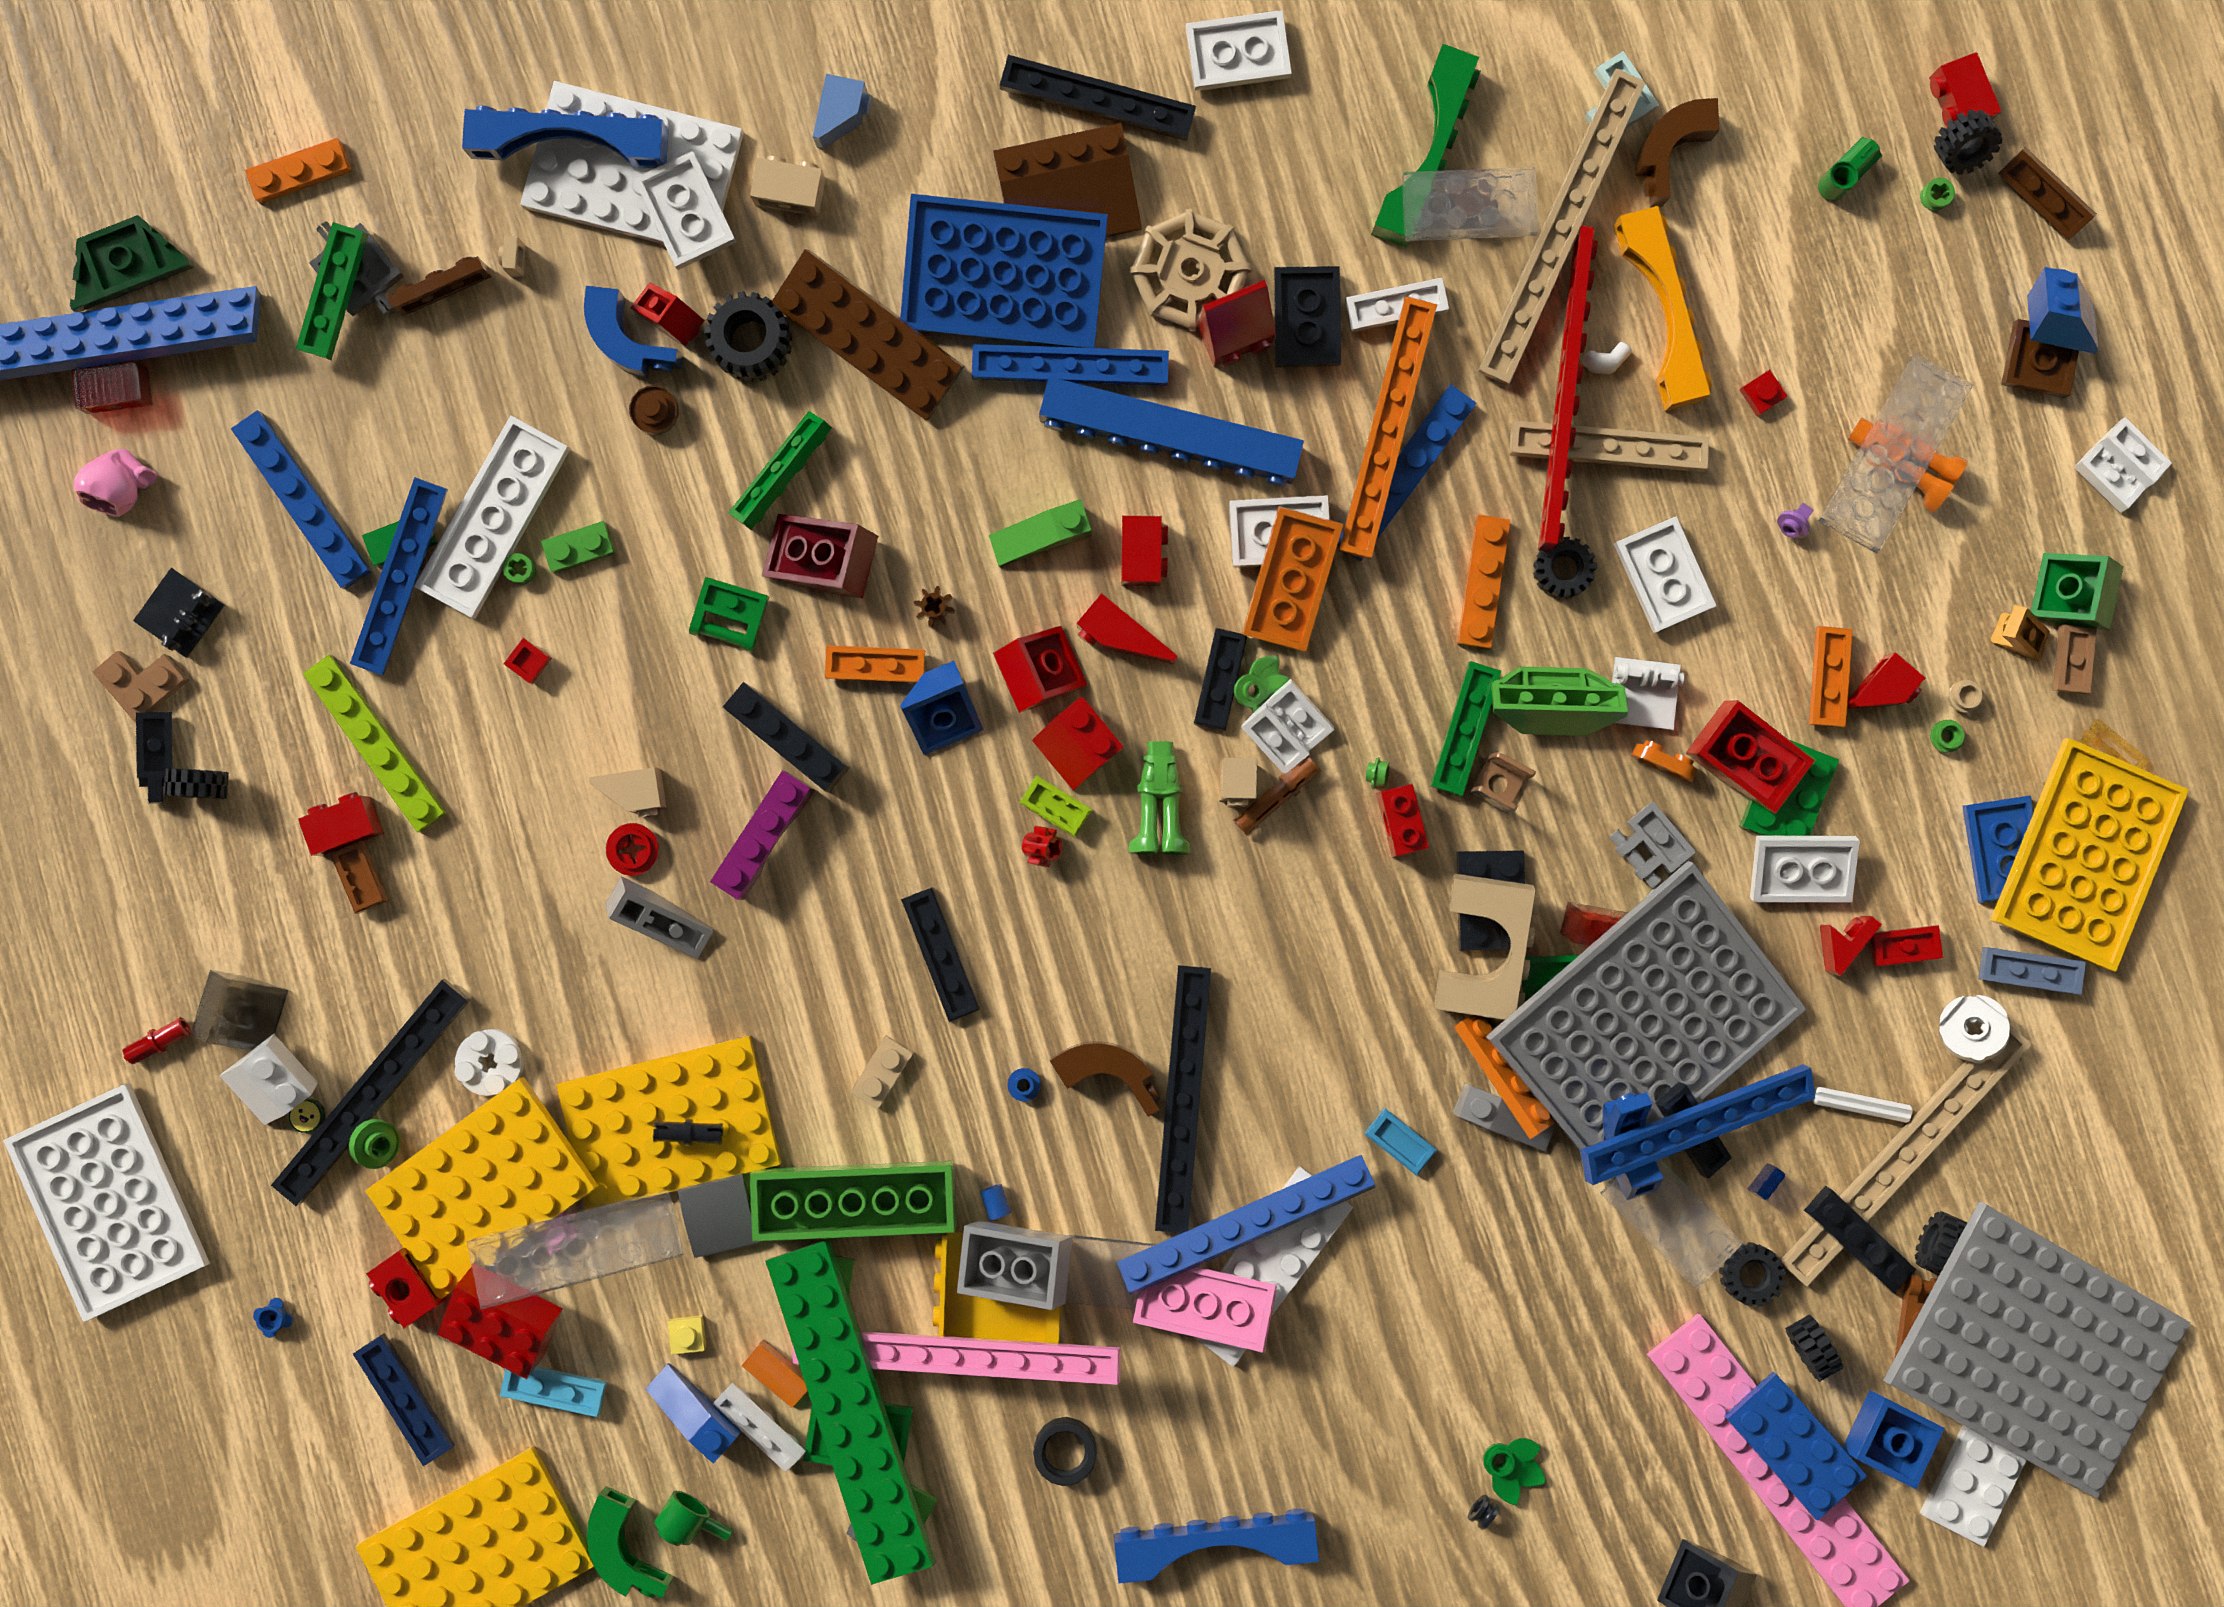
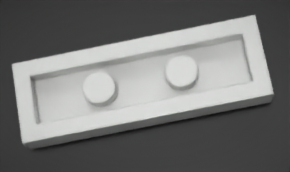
(1385, 306)
(759, 1427)

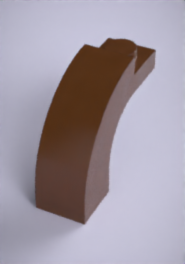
(1685, 123)
(1109, 1058)

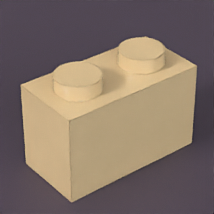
(788, 186)
(1238, 781)

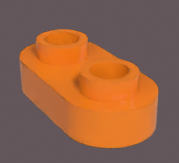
(1677, 766)

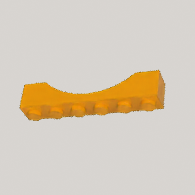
(1646, 246)

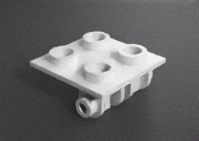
(1649, 691)

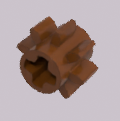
(937, 598)

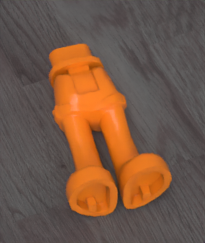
(1934, 488)

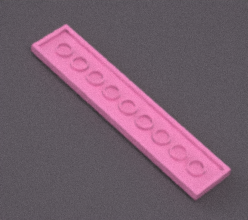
(1836, 1544)

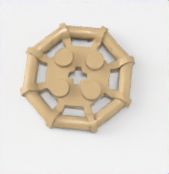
(1180, 252)

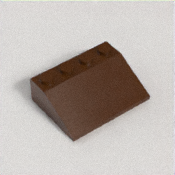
(1073, 173)

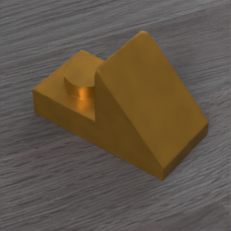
(2021, 633)

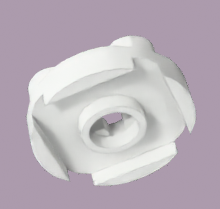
(1976, 1047)
(471, 1070)

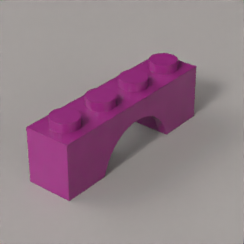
(762, 832)

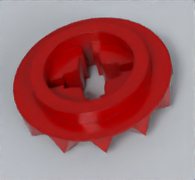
(620, 839)

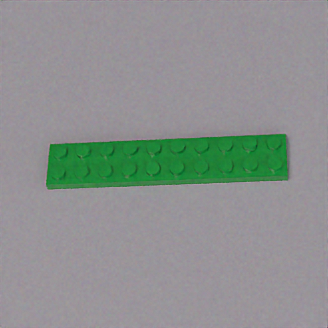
(850, 1412)

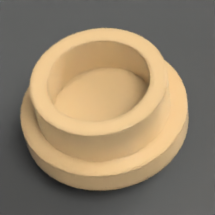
(1965, 696)

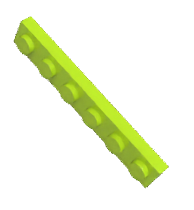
(374, 743)

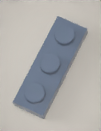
(2031, 970)

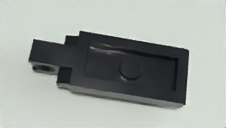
(153, 751)

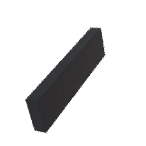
(940, 954)

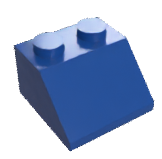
(2062, 311)

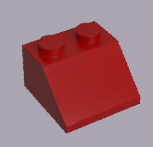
(1039, 668)
(1077, 743)

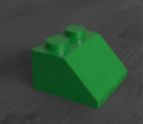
(2077, 590)

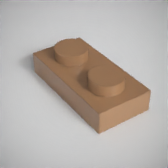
(2074, 659)

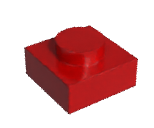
(1763, 392)
(527, 661)

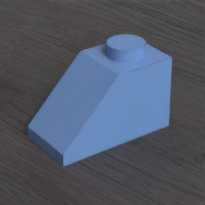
(840, 109)

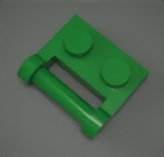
(731, 603)

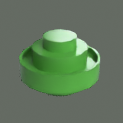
(374, 1144)

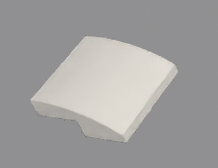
(2122, 465)
(1287, 726)

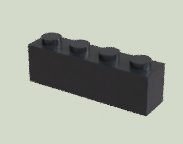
(786, 737)

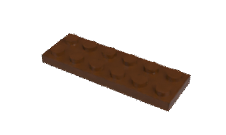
(867, 334)

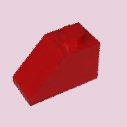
(668, 314)
(1888, 684)

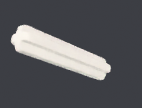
(1862, 1104)

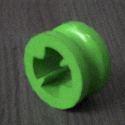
(1948, 194)
(519, 558)

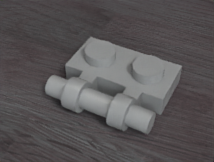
(1659, 837)

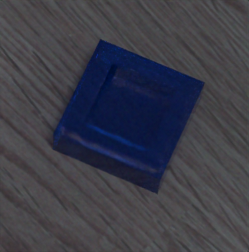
(1766, 1181)

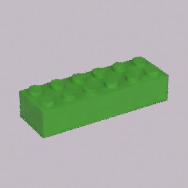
(853, 1200)

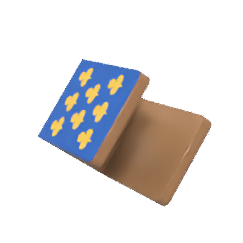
(1514, 773)

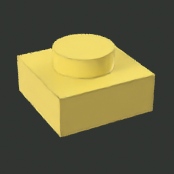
(687, 1334)

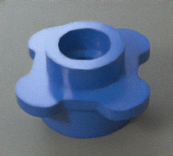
(263, 1318)

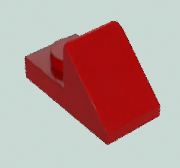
(1842, 950)

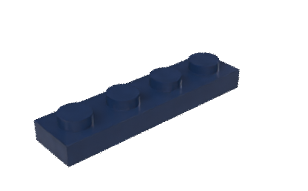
(403, 1399)

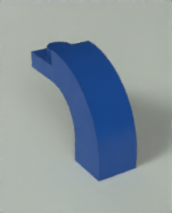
(605, 324)
(1623, 1116)

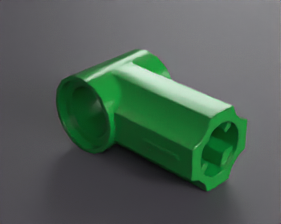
(1849, 169)

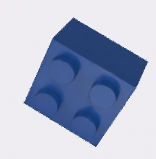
(1893, 1439)

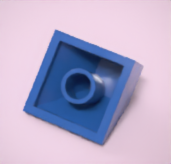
(940, 709)

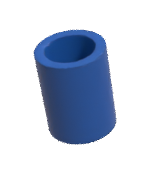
(995, 1202)

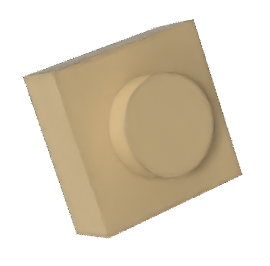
(512, 256)

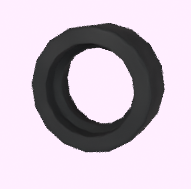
(1069, 1477)

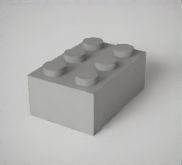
(1014, 1265)

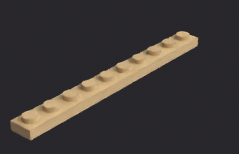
(1561, 226)
(1906, 1153)

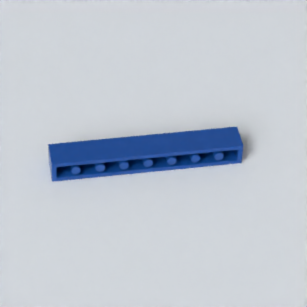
(1170, 431)

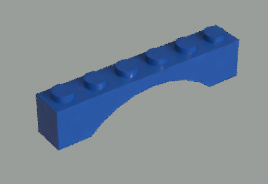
(500, 134)
(1146, 1552)

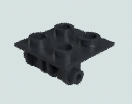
(178, 613)

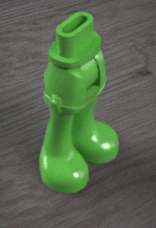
(1159, 781)

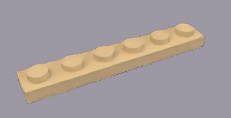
(1615, 446)

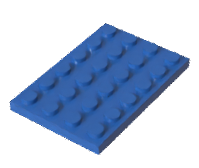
(1003, 270)

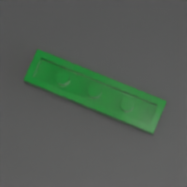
(332, 291)
(780, 470)
(1464, 729)

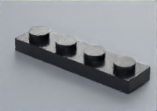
(1859, 1239)

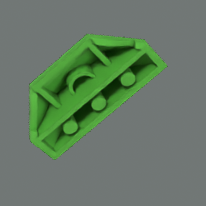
(1558, 701)

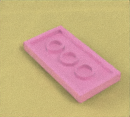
(1210, 1307)

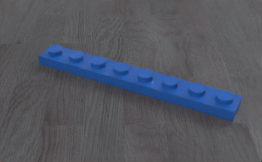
(1697, 1124)
(1246, 1224)

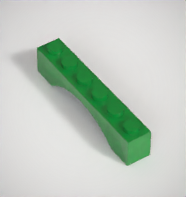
(1447, 86)

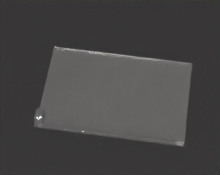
(1095, 1272)

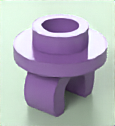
(1795, 523)

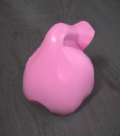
(112, 482)

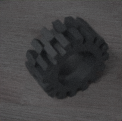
(1974, 127)
(1583, 576)
(196, 783)
(1938, 1241)
(1772, 1275)
(1814, 1348)

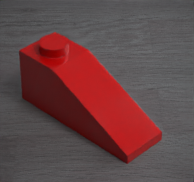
(1117, 631)

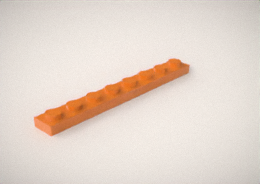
(1387, 428)

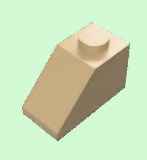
(634, 790)

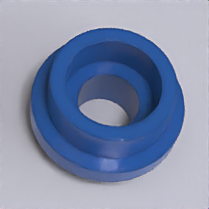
(1031, 1076)

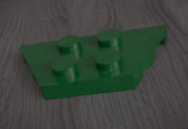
(122, 261)

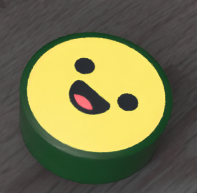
(307, 1116)

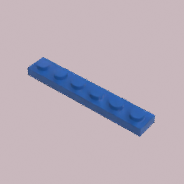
(1070, 364)
(1424, 449)
(301, 499)
(399, 576)

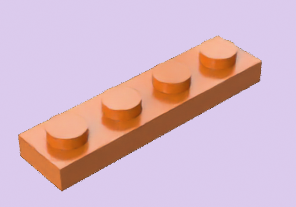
(1483, 581)
(1519, 1099)

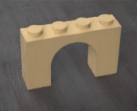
(1497, 992)

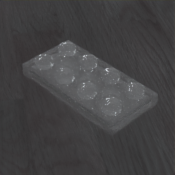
(1470, 204)
(1677, 1226)

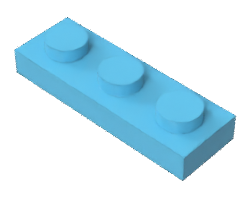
(556, 1390)

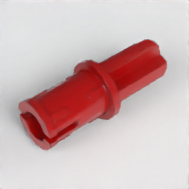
(156, 1041)

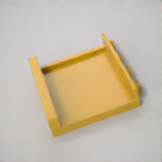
(982, 1317)

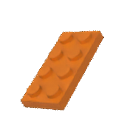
(1292, 578)

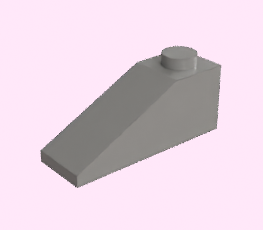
(656, 918)
(1493, 1113)

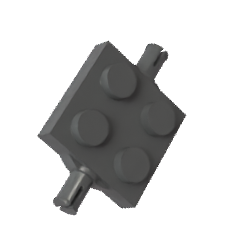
(373, 277)

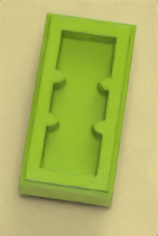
(1055, 806)

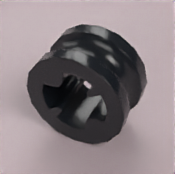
(1483, 1512)

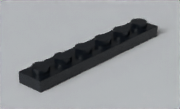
(1097, 97)

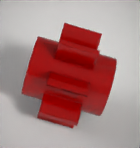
(1042, 846)

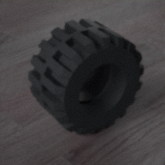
(734, 314)

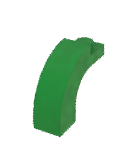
(610, 1550)

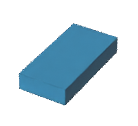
(1400, 1141)

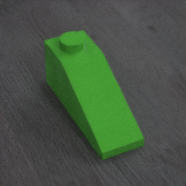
(1041, 533)

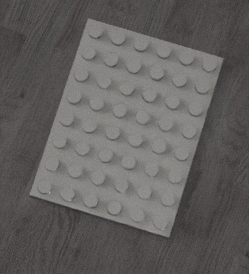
(1647, 1006)
(2037, 1350)

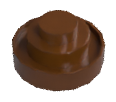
(654, 410)

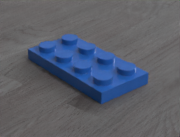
(1795, 1446)

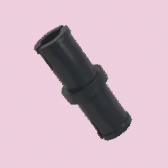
(688, 1132)

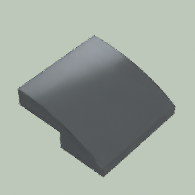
(717, 1215)

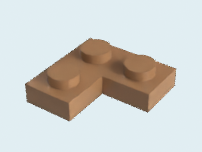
(140, 690)

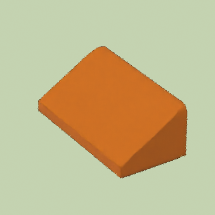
(776, 1373)

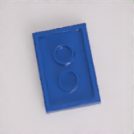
(1994, 839)

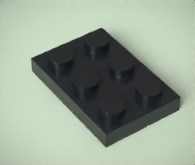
(1307, 316)
(1480, 931)

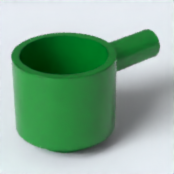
(684, 1518)

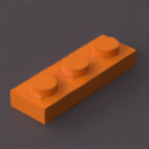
(298, 170)
(874, 664)
(1830, 676)

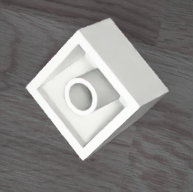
(270, 1080)

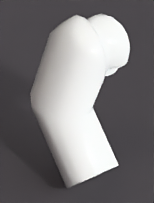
(1606, 363)

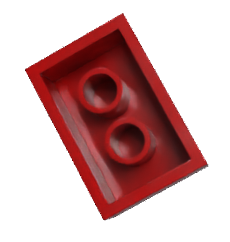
(505, 1334)

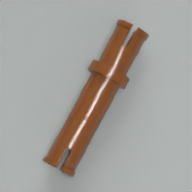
(1277, 795)

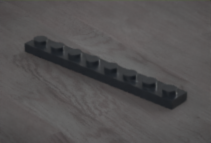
(370, 1092)
(1182, 1099)

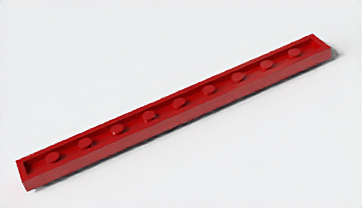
(1566, 402)

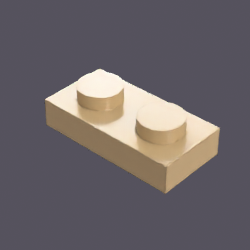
(882, 1072)

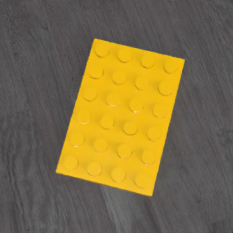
(2089, 855)
(615, 1112)
(480, 1178)
(481, 1544)

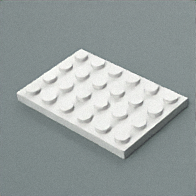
(597, 185)
(106, 1202)

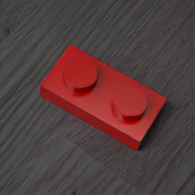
(1906, 945)

